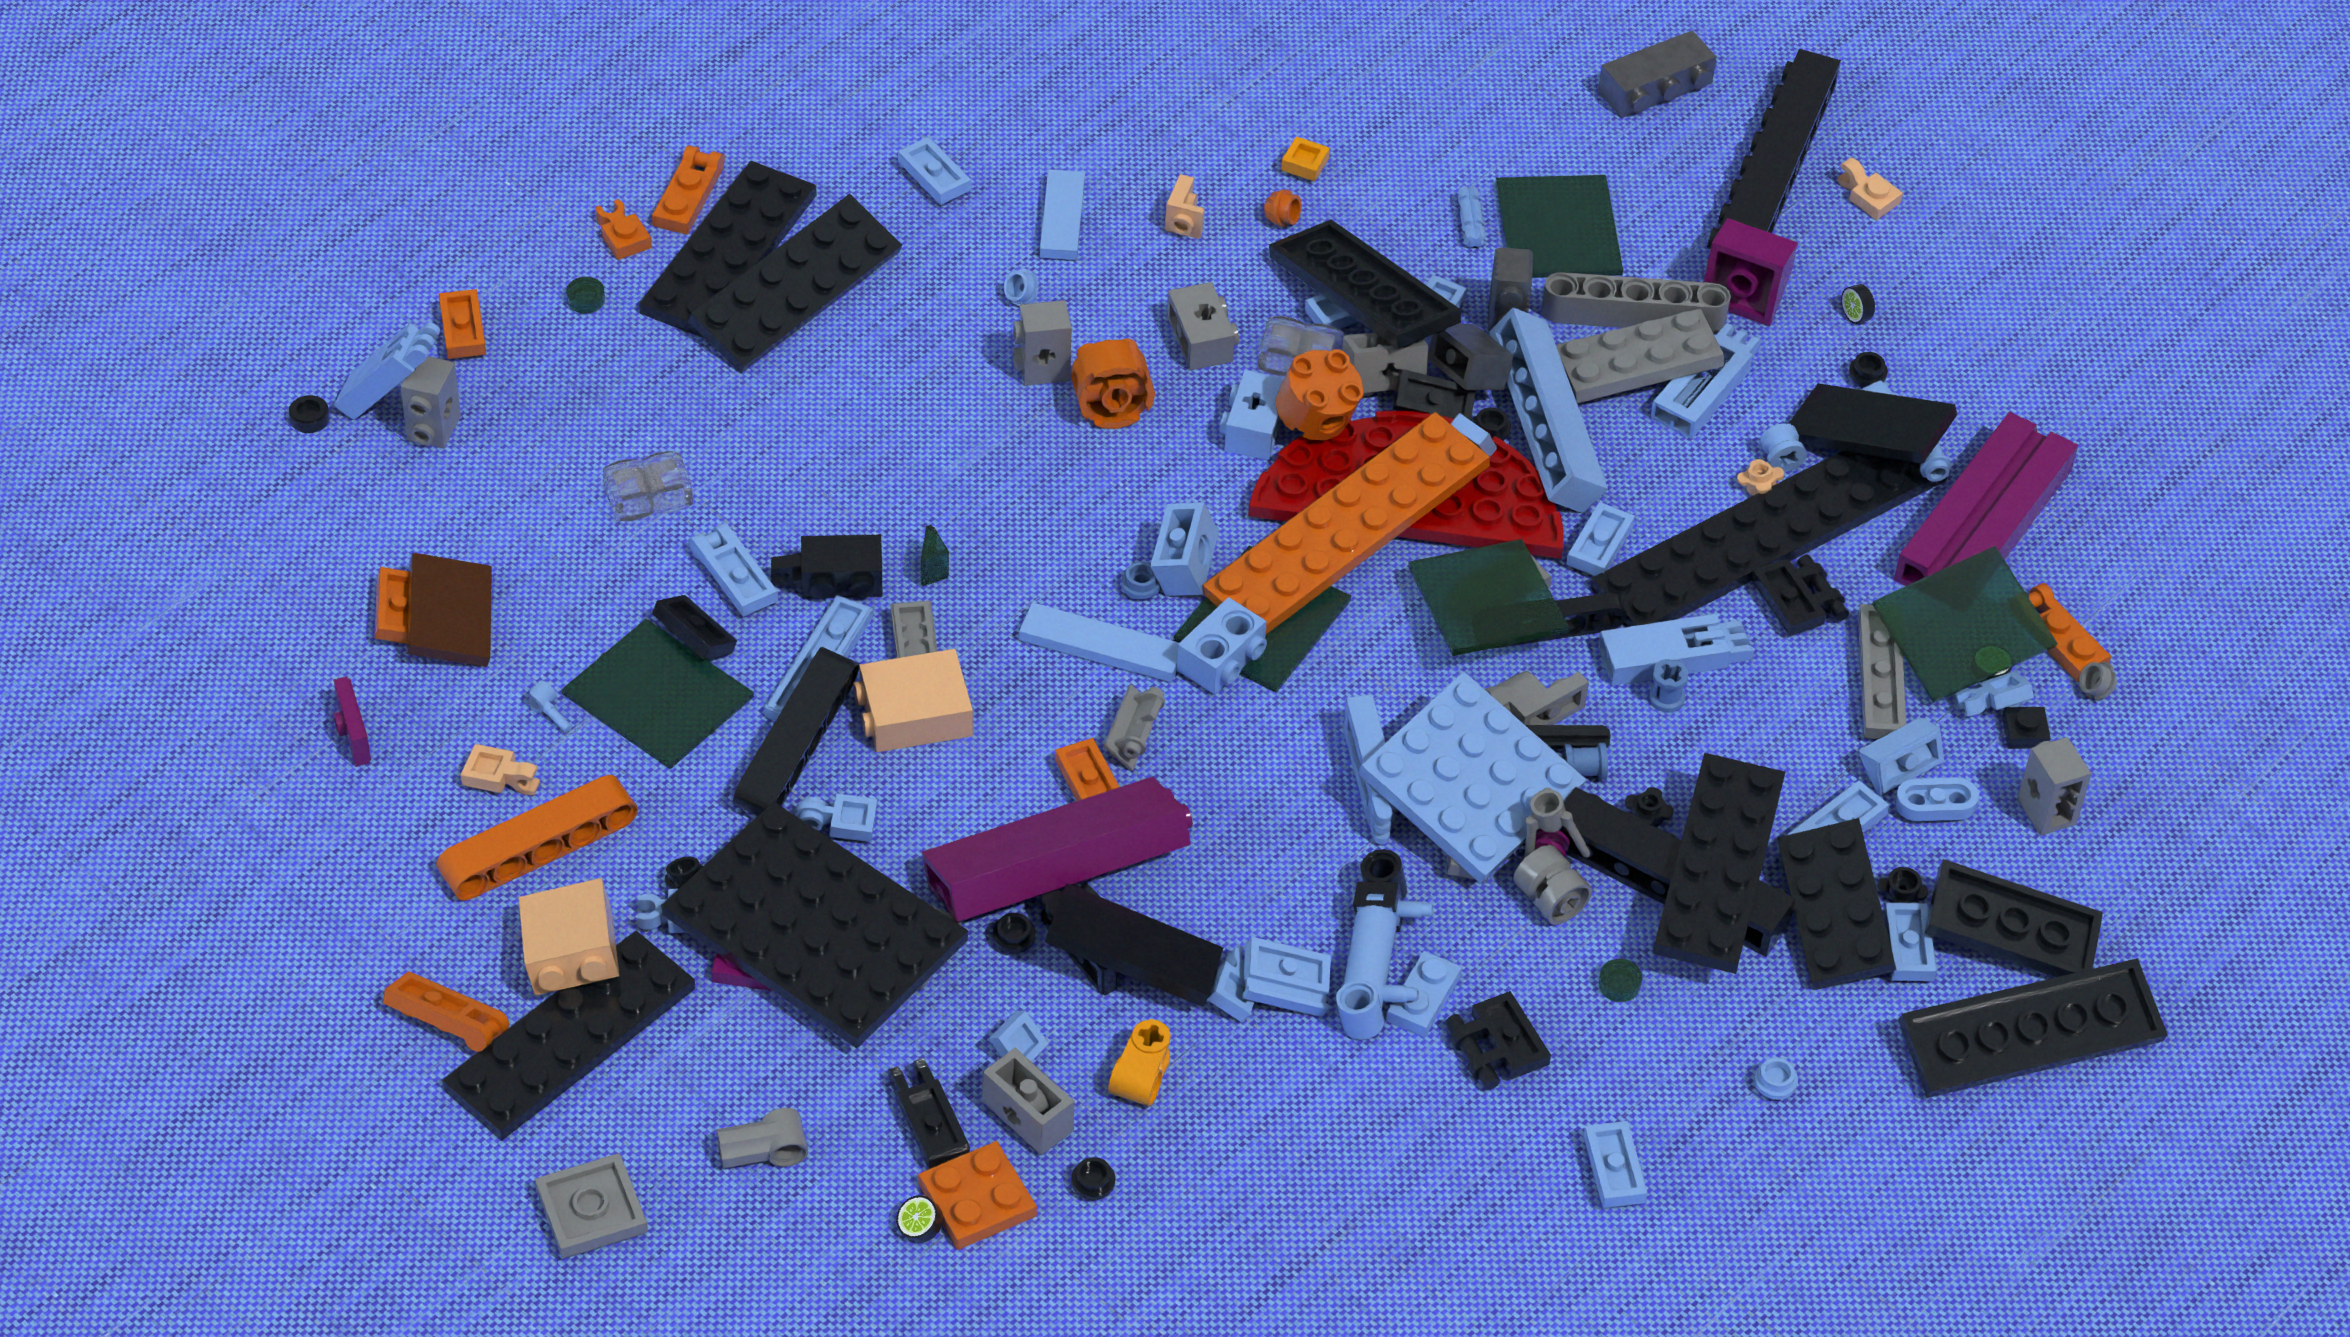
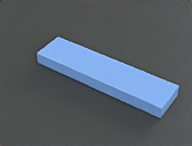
(836, 631)
(1100, 642)

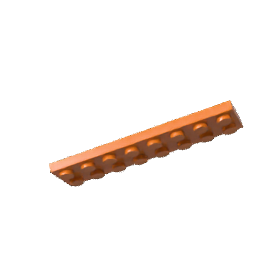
(1350, 522)

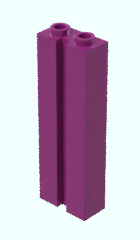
(1991, 499)
(1056, 848)

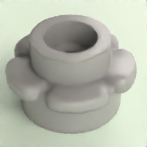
(2098, 680)

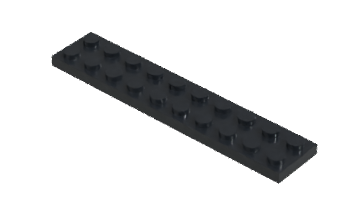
(1757, 532)

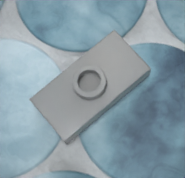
(913, 628)

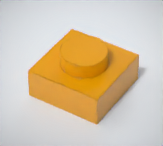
(1305, 158)

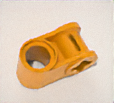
(1142, 1063)

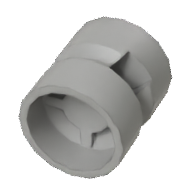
(1552, 884)

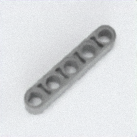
(1629, 300)

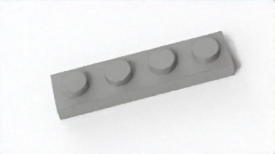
(1880, 676)

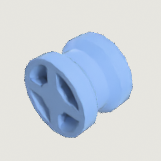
(1783, 447)

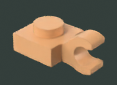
(1870, 193)
(494, 768)

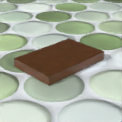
(449, 609)

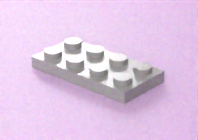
(1640, 355)

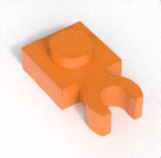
(622, 234)

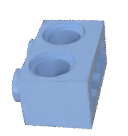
(1222, 646)

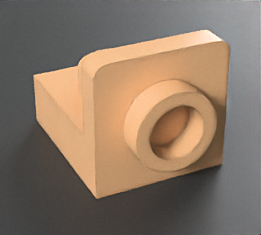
(1182, 211)

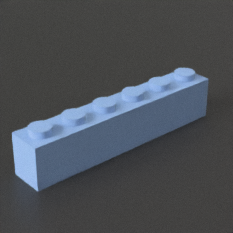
(1549, 412)

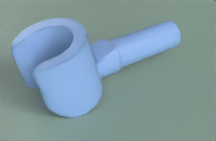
(541, 701)

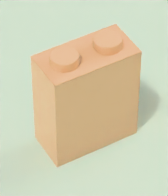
(914, 700)
(568, 936)

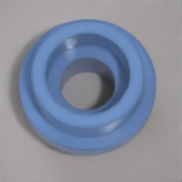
(1140, 581)

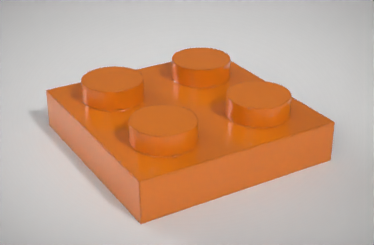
(978, 1195)

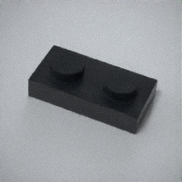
(1432, 394)
(694, 627)

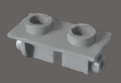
(1133, 724)

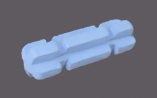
(1471, 216)

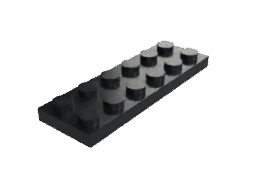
(730, 240)
(794, 283)
(1365, 284)
(1719, 863)
(2032, 1027)
(567, 1038)

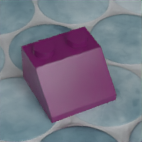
(1752, 268)

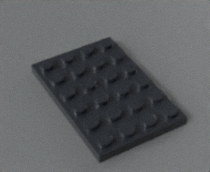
(815, 924)

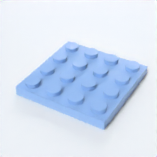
(1468, 775)

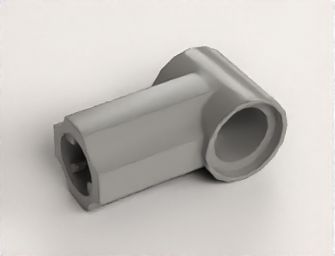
(775, 1138)

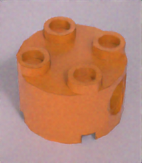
(1112, 382)
(1319, 394)

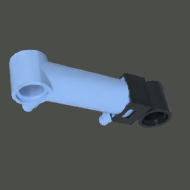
(1379, 916)

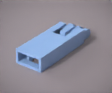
(386, 368)
(1693, 399)
(1635, 650)
(1363, 739)

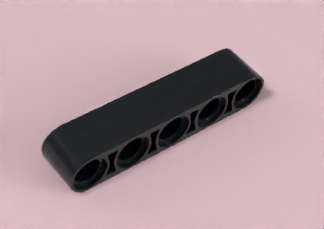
(796, 732)

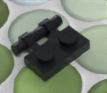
(1792, 600)
(1508, 1032)

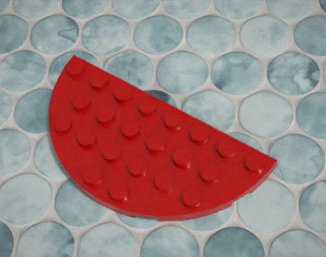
(1491, 509)

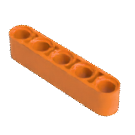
(536, 837)

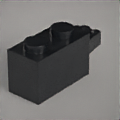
(833, 567)

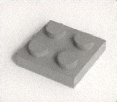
(591, 1205)

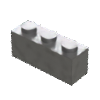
(1657, 74)

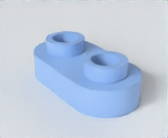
(1932, 797)

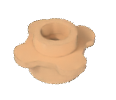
(1760, 477)

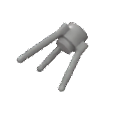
(1550, 816)

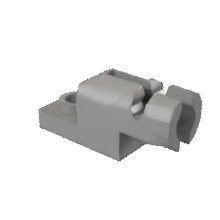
(1536, 704)

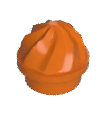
(1283, 208)

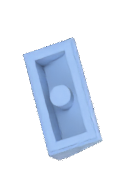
(1902, 754)

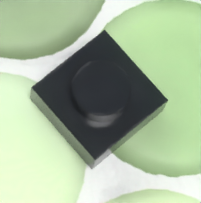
(2025, 727)

